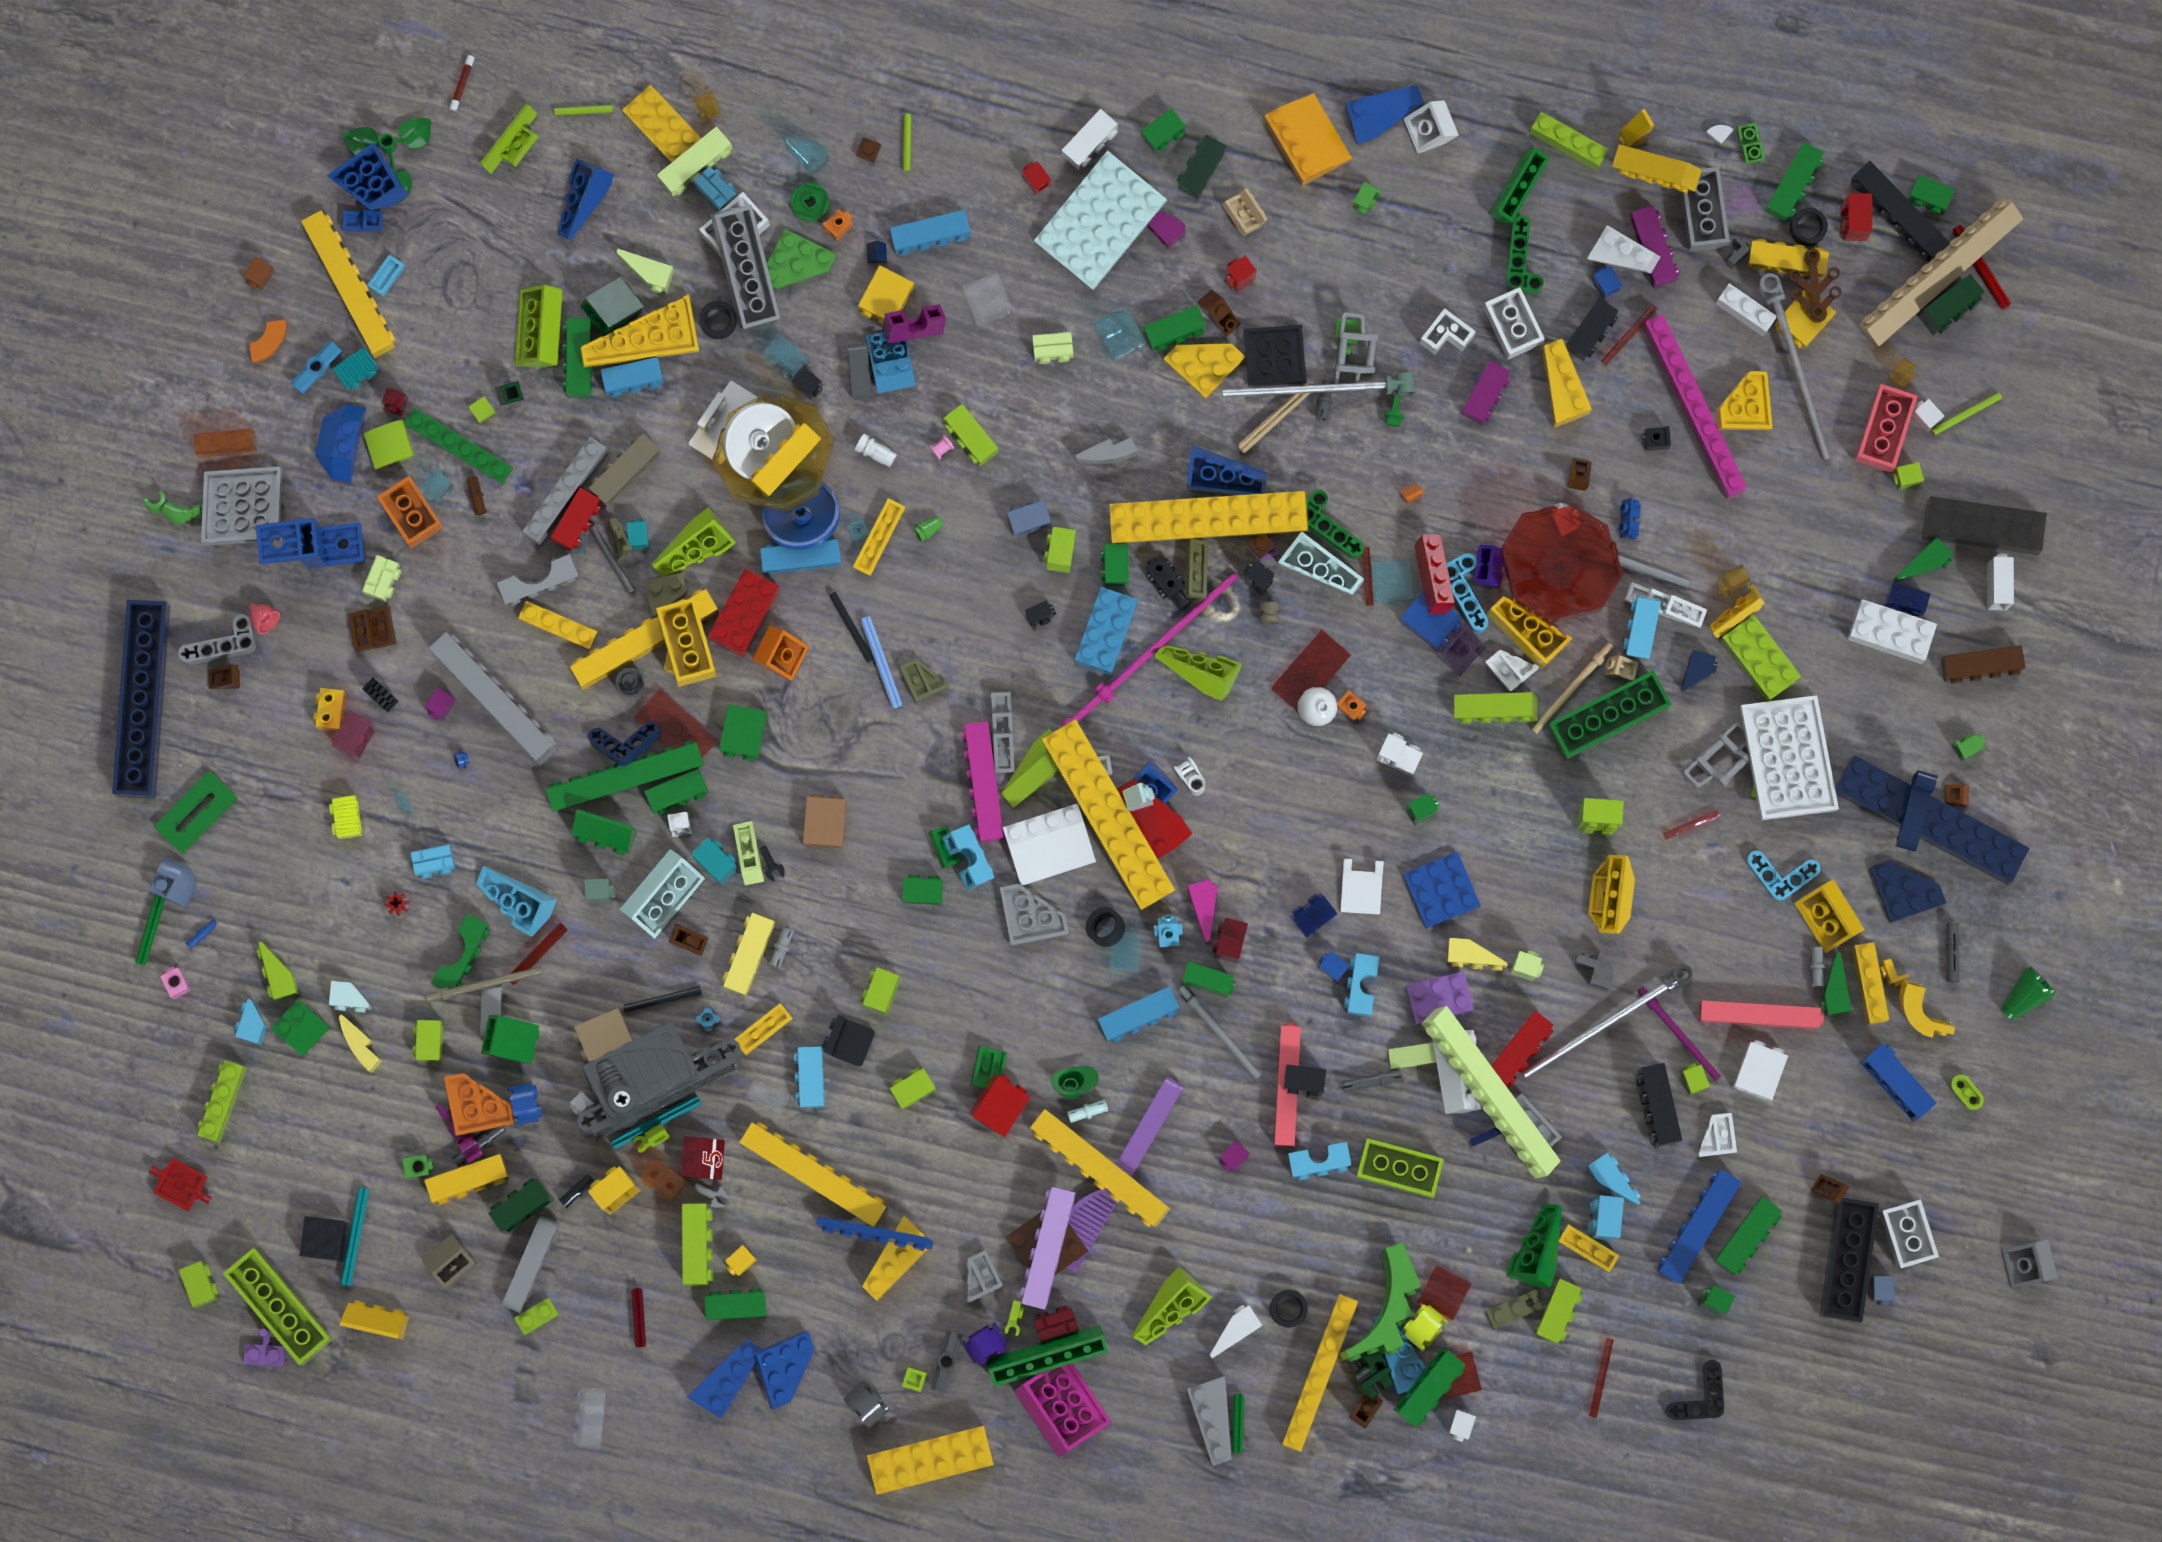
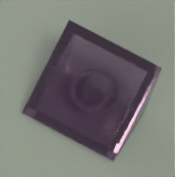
(1461, 650)

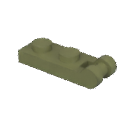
(1514, 1309)

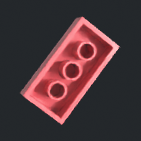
(1886, 428)

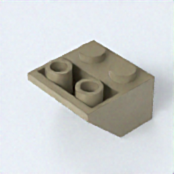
(449, 1262)

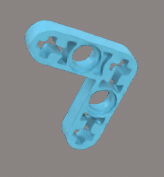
(1777, 881)

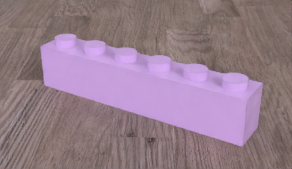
(1048, 1247)

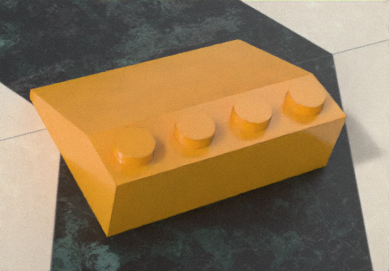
(1307, 138)

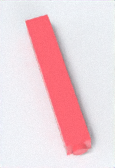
(1760, 1015)
(1286, 1103)

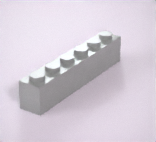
(564, 491)

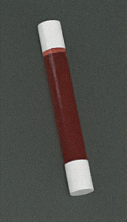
(461, 83)

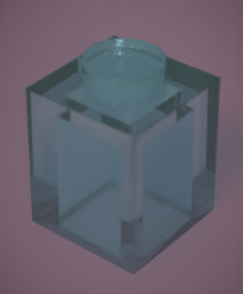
(436, 486)

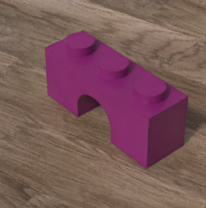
(928, 323)

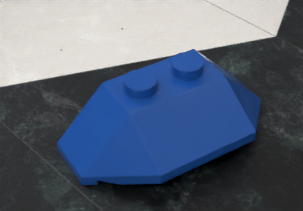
(340, 441)

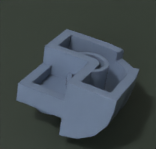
(174, 882)

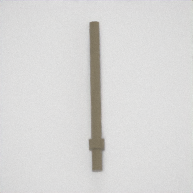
(446, 993)

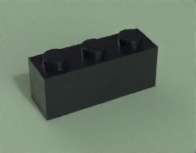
(1592, 329)

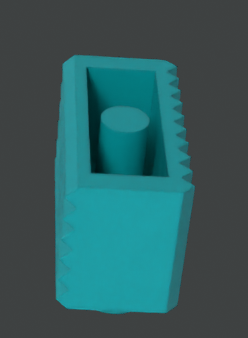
(356, 369)

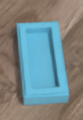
(386, 275)

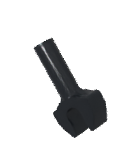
(771, 864)

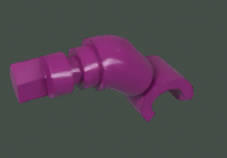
(466, 1142)

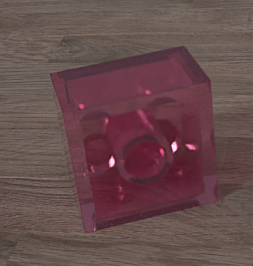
(353, 735)

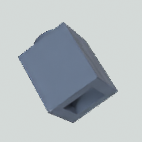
(1882, 1289)

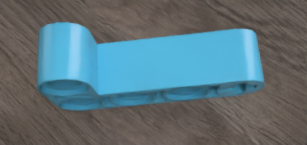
(1467, 596)

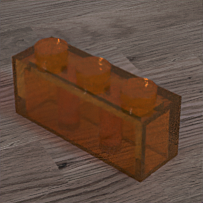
(225, 443)

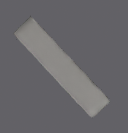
(530, 1264)

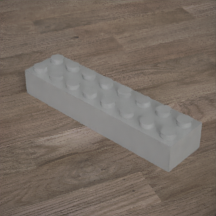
(493, 699)

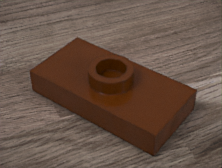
(1829, 1188)

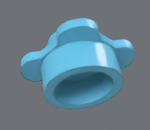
(707, 1024)

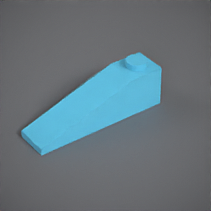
(521, 903)

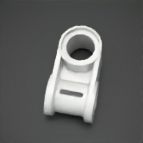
(1188, 774)

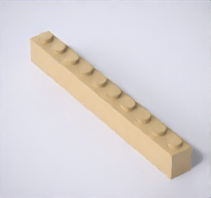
(1940, 271)

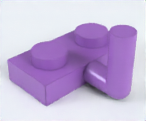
(264, 1353)

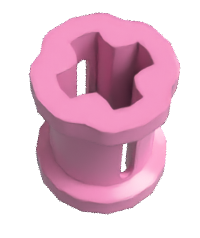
(941, 447)

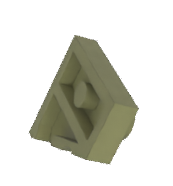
(618, 539)
(921, 681)

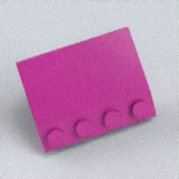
(1062, 1407)

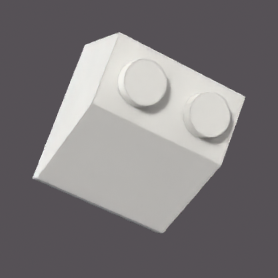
(1431, 126)

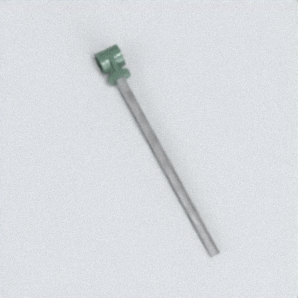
(1403, 384)

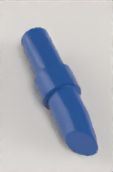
(201, 934)

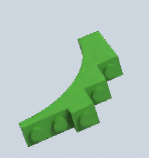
(1400, 1283)

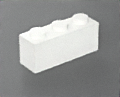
(1090, 140)
(1746, 310)

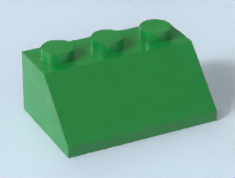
(603, 832)

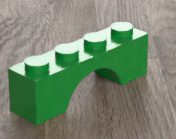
(473, 932)

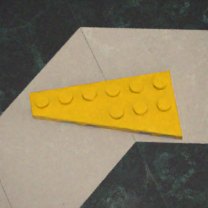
(654, 335)

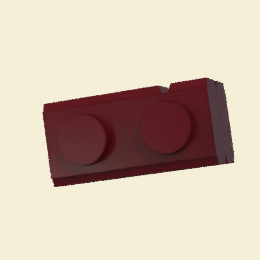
(1055, 1324)

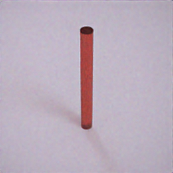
(1629, 334)
(1601, 1377)

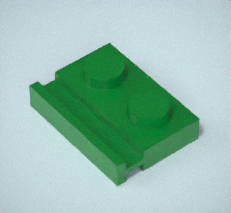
(986, 1065)

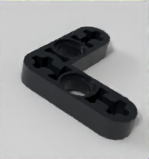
(1704, 1405)

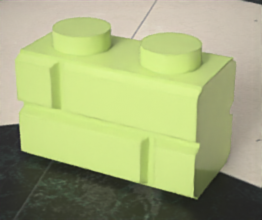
(1053, 347)
(381, 578)

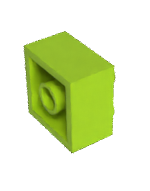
(881, 991)

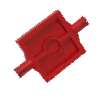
(180, 1184)

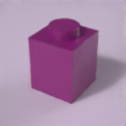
(439, 704)
(1233, 1156)

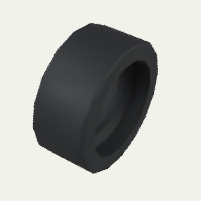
(1817, 215)
(732, 320)
(1117, 933)
(1303, 1306)

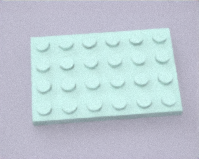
(1100, 220)

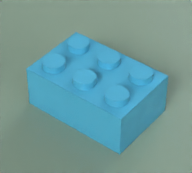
(1606, 1218)

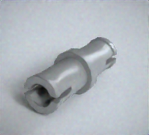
(781, 947)
(1817, 967)

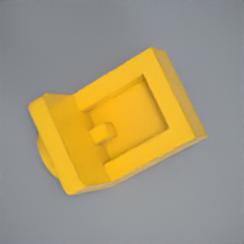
(1888, 971)

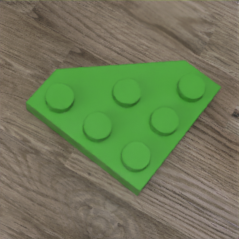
(797, 260)

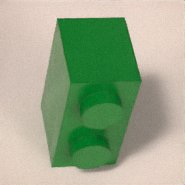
(1163, 131)
(1930, 195)
(1116, 565)
(1422, 808)
(922, 891)

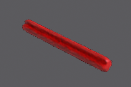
(1987, 276)

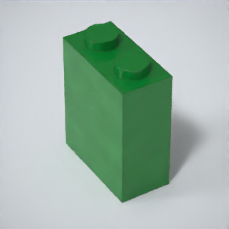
(743, 732)
(1208, 980)
(510, 1039)

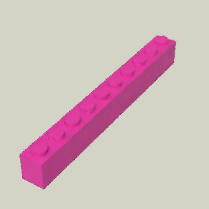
(1694, 406)

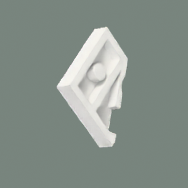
(1510, 669)

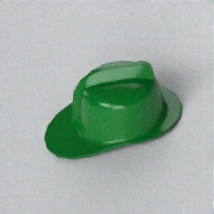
(1074, 1081)

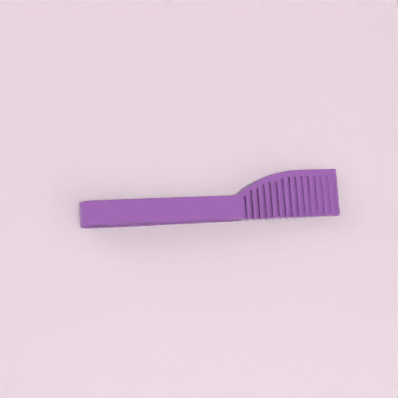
(1094, 1209)

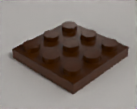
(1023, 1241)

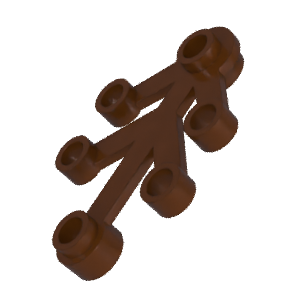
(1815, 289)

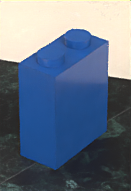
(1430, 627)

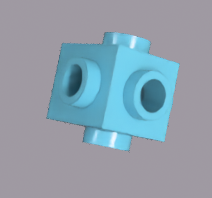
(1168, 931)

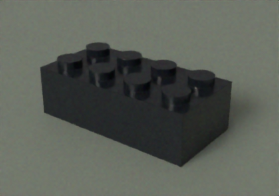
(1659, 1105)

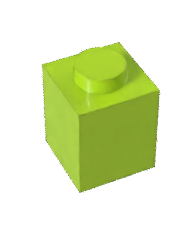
(1908, 476)
(1695, 1078)

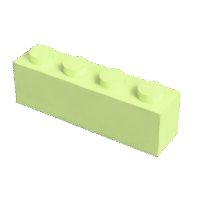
(695, 161)

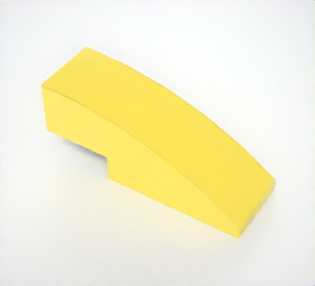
(359, 1044)

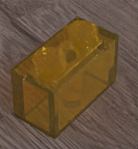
(1733, 581)

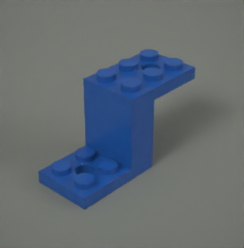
(310, 543)

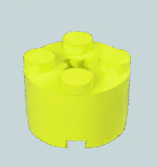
(1425, 1327)

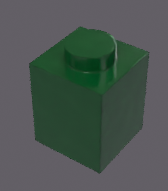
(509, 393)

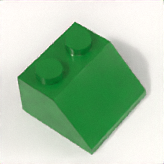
(300, 1027)

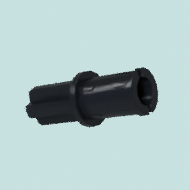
(576, 1191)

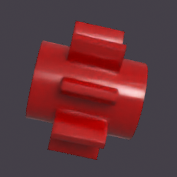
(392, 900)

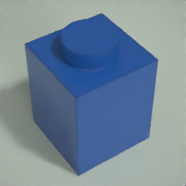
(1606, 281)
(1333, 966)

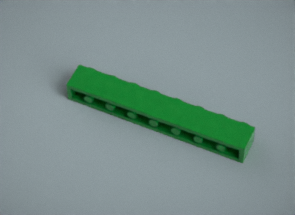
(622, 778)

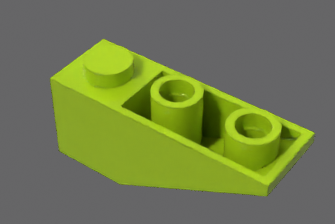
(281, 980)

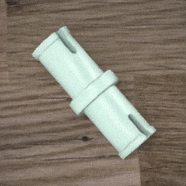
(1087, 1111)

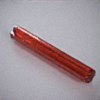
(540, 949)

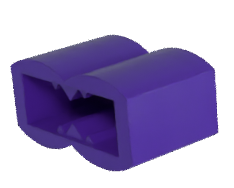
(1489, 566)

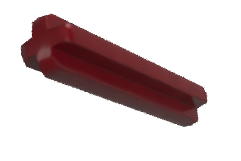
(638, 1317)

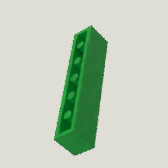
(1047, 1356)

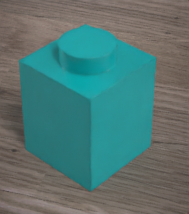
(638, 534)

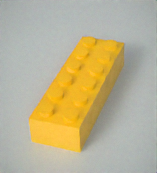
(930, 1460)

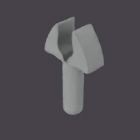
(711, 1194)

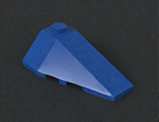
(1381, 111)
(1157, 780)

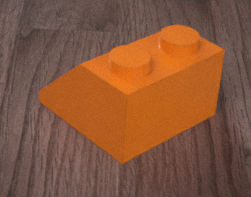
(780, 653)

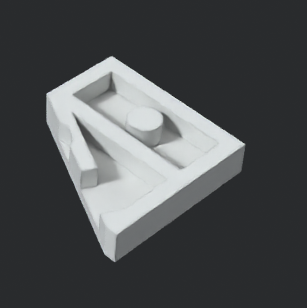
(1719, 1136)

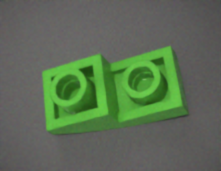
(1750, 143)

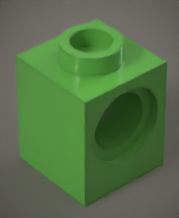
(409, 1163)

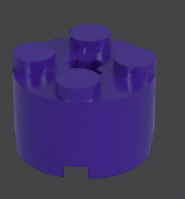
(984, 1343)

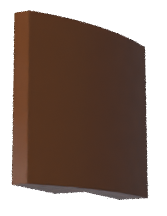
(372, 629)

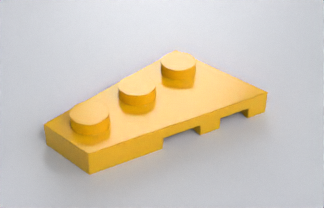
(1744, 606)

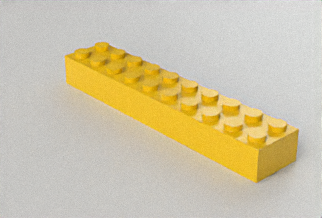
(1209, 517)
(1107, 814)

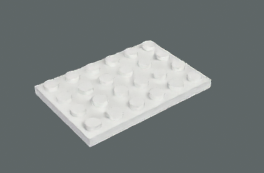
(1789, 758)

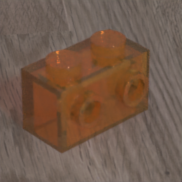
(663, 1179)

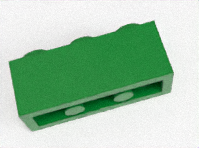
(1175, 329)
(677, 792)
(1715, 1300)
(735, 1305)

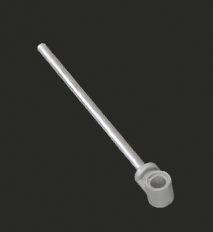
(1775, 296)

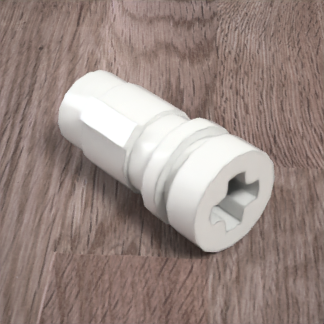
(875, 451)

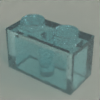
(786, 357)

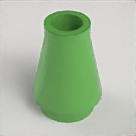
(926, 529)

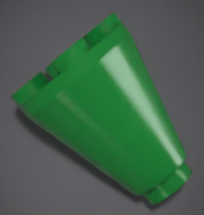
(2027, 994)

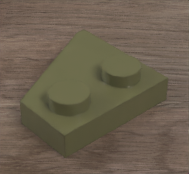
(665, 591)

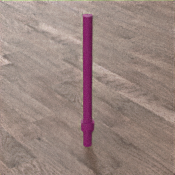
(1654, 1004)

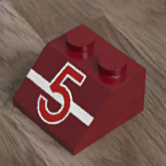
(702, 1158)

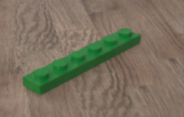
(458, 446)

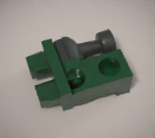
(1372, 1370)

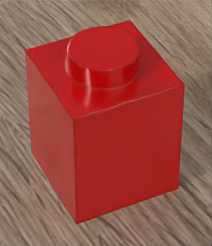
(1036, 177)

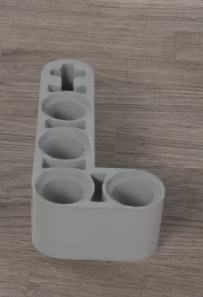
(217, 645)

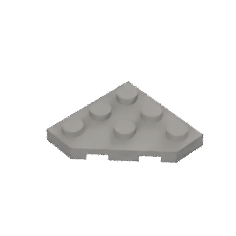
(1030, 916)

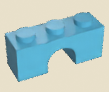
(964, 842)
(1359, 1002)
(1302, 1165)

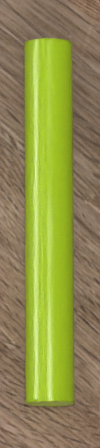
(583, 110)
(907, 143)

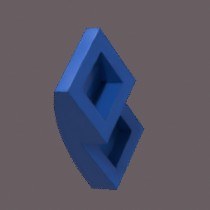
(362, 221)

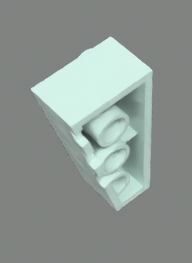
(1318, 564)

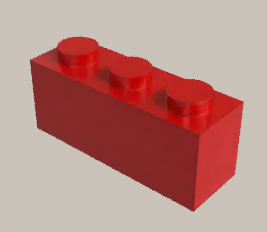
(576, 520)

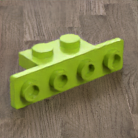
(513, 142)

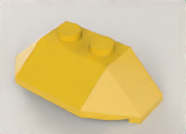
(1612, 894)

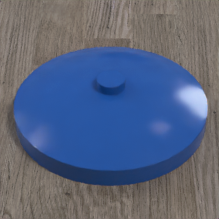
(806, 524)

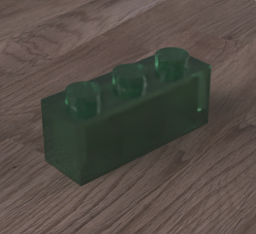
(1201, 166)

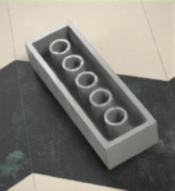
(745, 266)

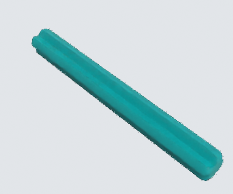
(661, 1118)
(354, 1236)

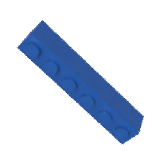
(1699, 1227)

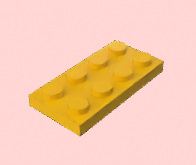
(661, 124)

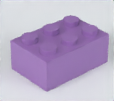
(1437, 993)

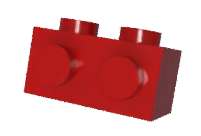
(1240, 273)

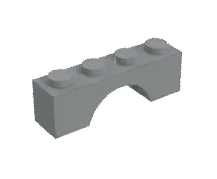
(514, 588)

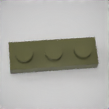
(1196, 569)

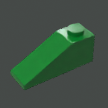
(1929, 560)
(1836, 995)

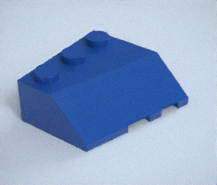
(370, 179)

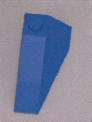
(586, 191)

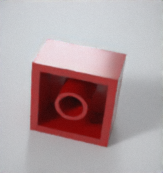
(1856, 217)

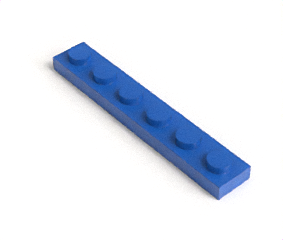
(881, 1235)

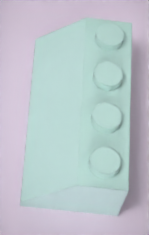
(662, 893)

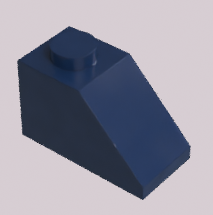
(1698, 669)

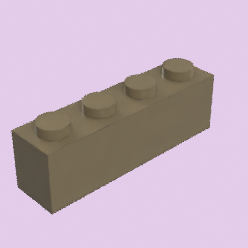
(624, 469)

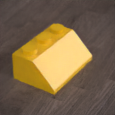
(1829, 916)
(375, 1320)

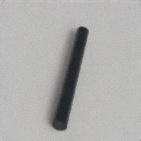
(851, 627)
(662, 999)

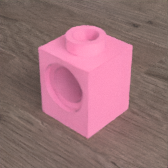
(179, 990)

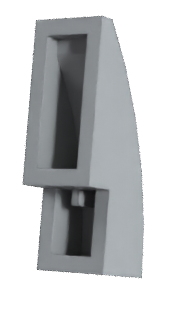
(1107, 452)

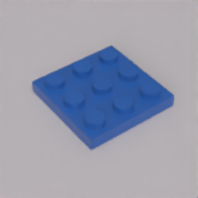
(1441, 890)

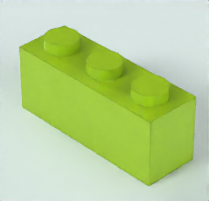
(970, 435)
(1559, 1311)

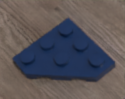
(1905, 891)

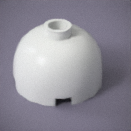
(1317, 706)

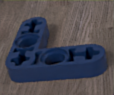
(625, 748)

